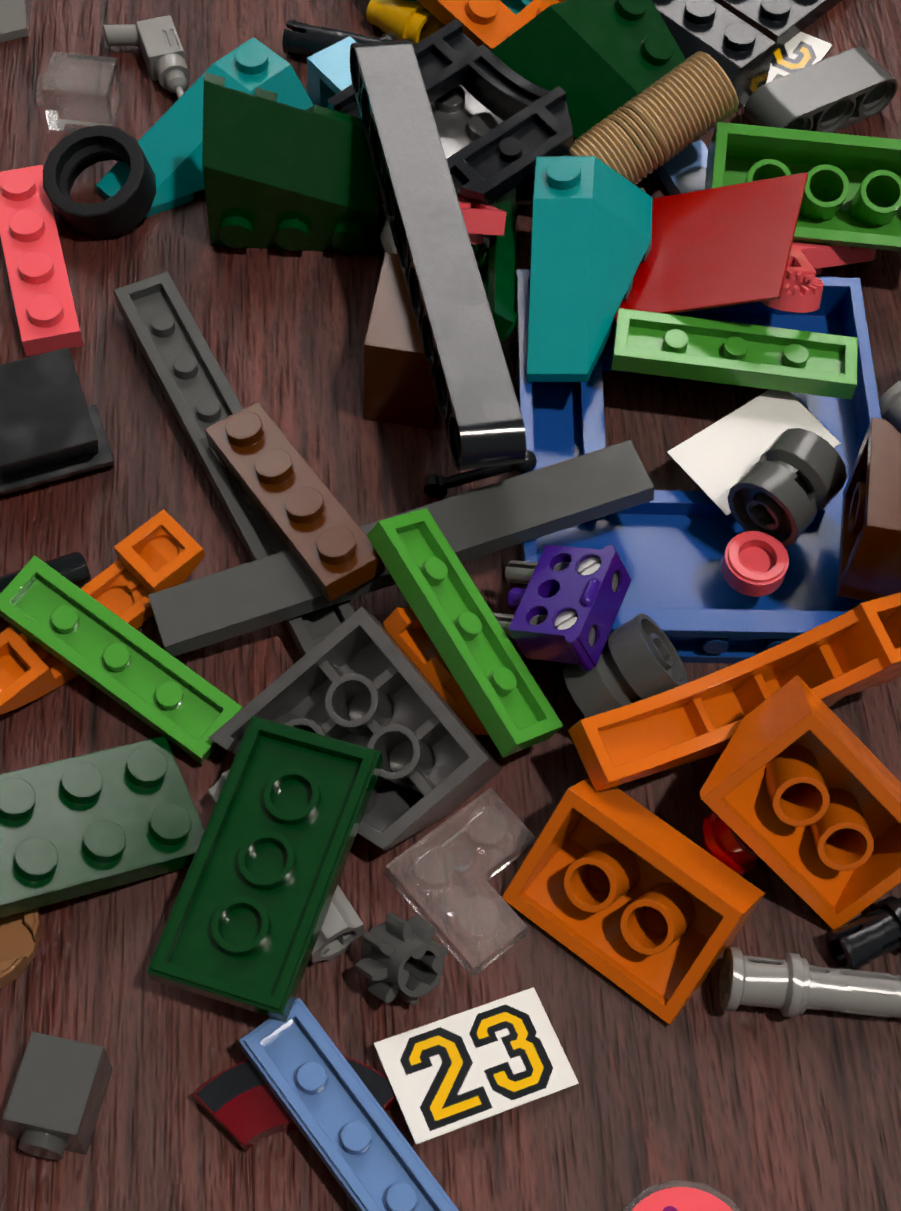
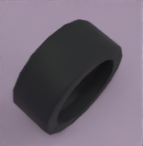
(83, 150)

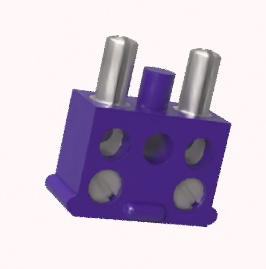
(567, 603)

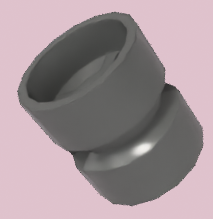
(788, 485)
(631, 668)

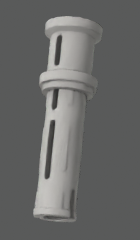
(797, 986)

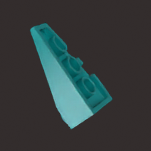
(176, 139)
(584, 253)

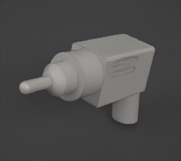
(159, 49)

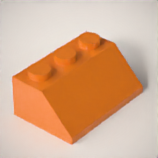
(811, 803)
(631, 896)

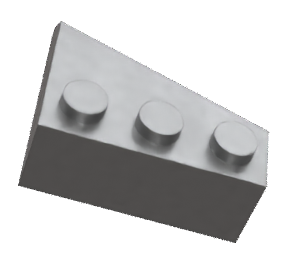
(373, 696)

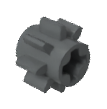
(401, 959)

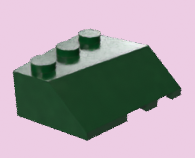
(286, 174)

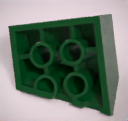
(594, 52)

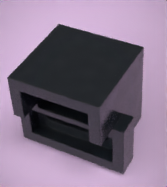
(47, 425)

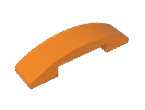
(148, 561)

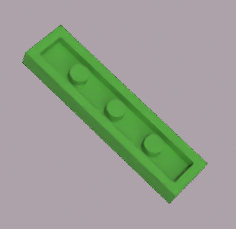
(735, 353)
(464, 631)
(116, 658)

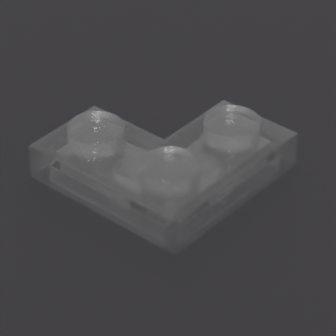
(449, 876)

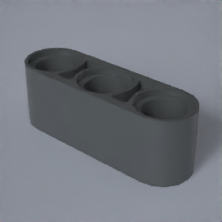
(824, 94)

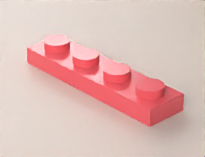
(36, 264)

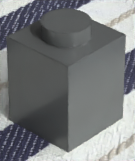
(57, 1096)

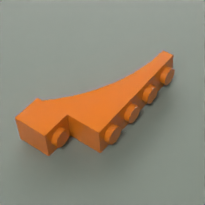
(702, 715)

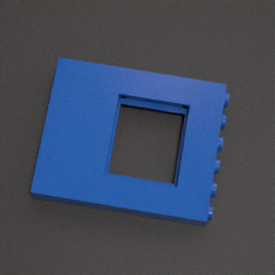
(680, 537)

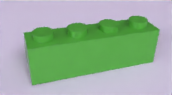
(850, 183)

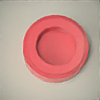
(755, 563)

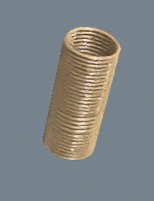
(664, 116)

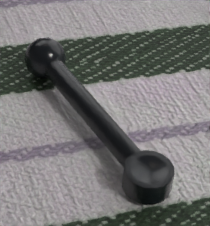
(438, 485)

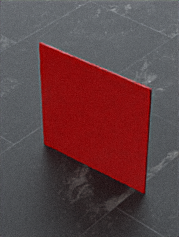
(719, 246)

